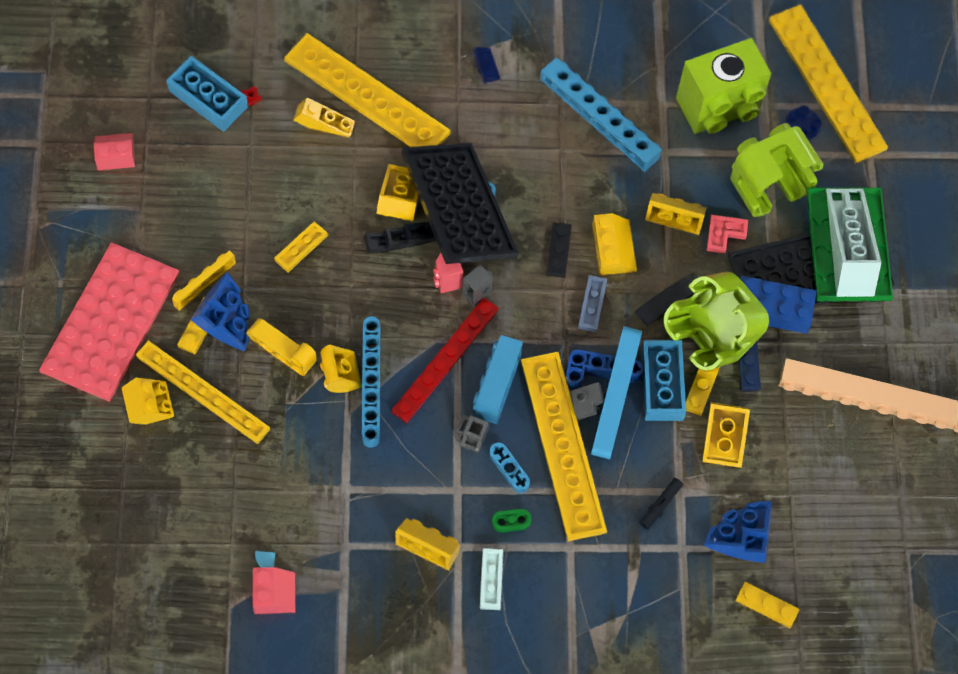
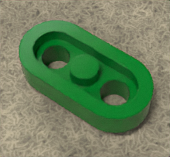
(511, 518)

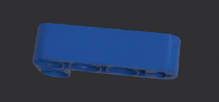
(603, 371)

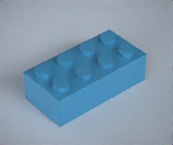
(207, 93)
(497, 379)
(663, 380)

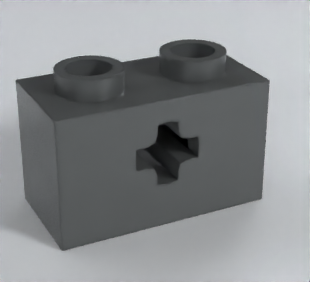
(477, 285)

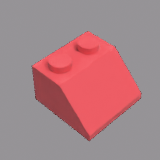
(114, 151)
(447, 276)
(273, 590)

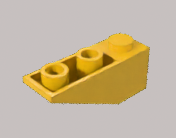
(322, 118)

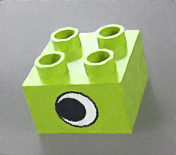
(723, 86)

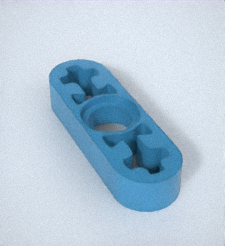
(522, 476)

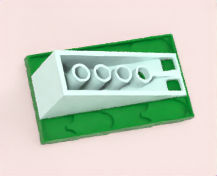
(849, 244)

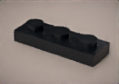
(559, 250)

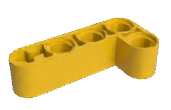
(296, 357)

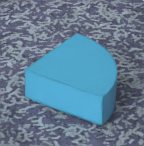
(265, 559)

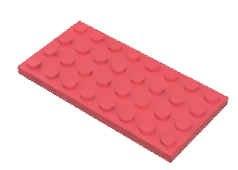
(109, 322)

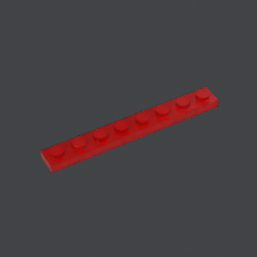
(444, 360)

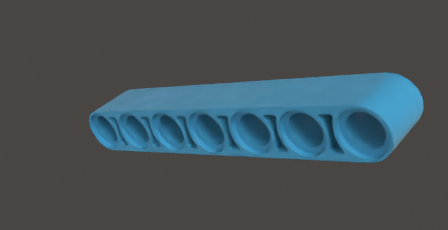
(371, 390)
(616, 392)

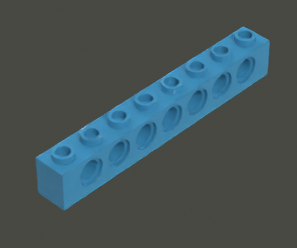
(603, 123)

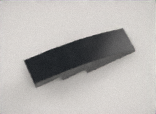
(399, 238)
(658, 305)

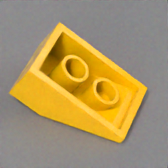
(398, 194)
(726, 434)

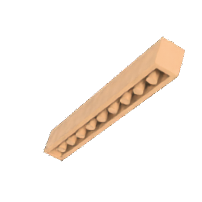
(869, 394)

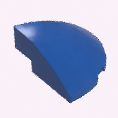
(224, 314)
(743, 532)

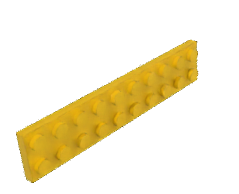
(828, 84)
(365, 94)
(563, 446)

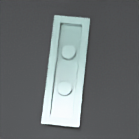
(491, 579)

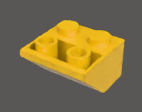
(147, 401)

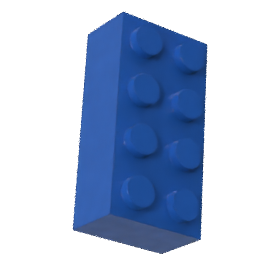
(786, 305)

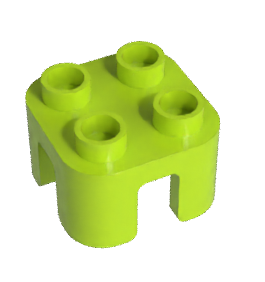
(780, 159)
(719, 318)

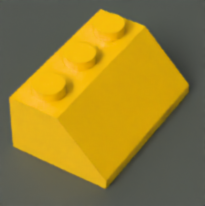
(675, 213)
(613, 244)
(427, 543)

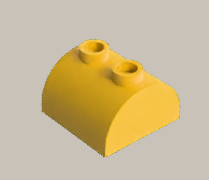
(340, 369)

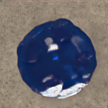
(806, 120)

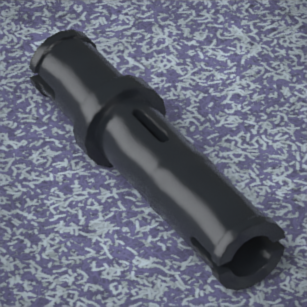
(656, 510)

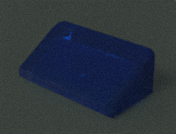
(486, 64)

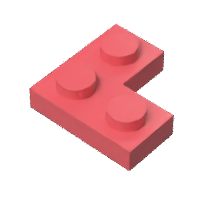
(722, 228)

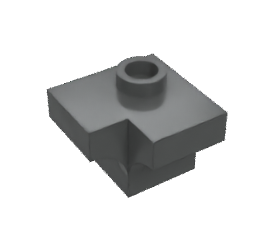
(587, 400)
(473, 432)

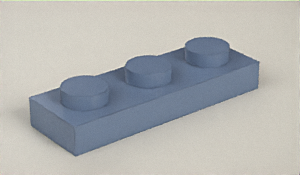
(592, 303)

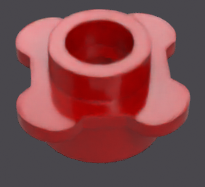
(255, 98)

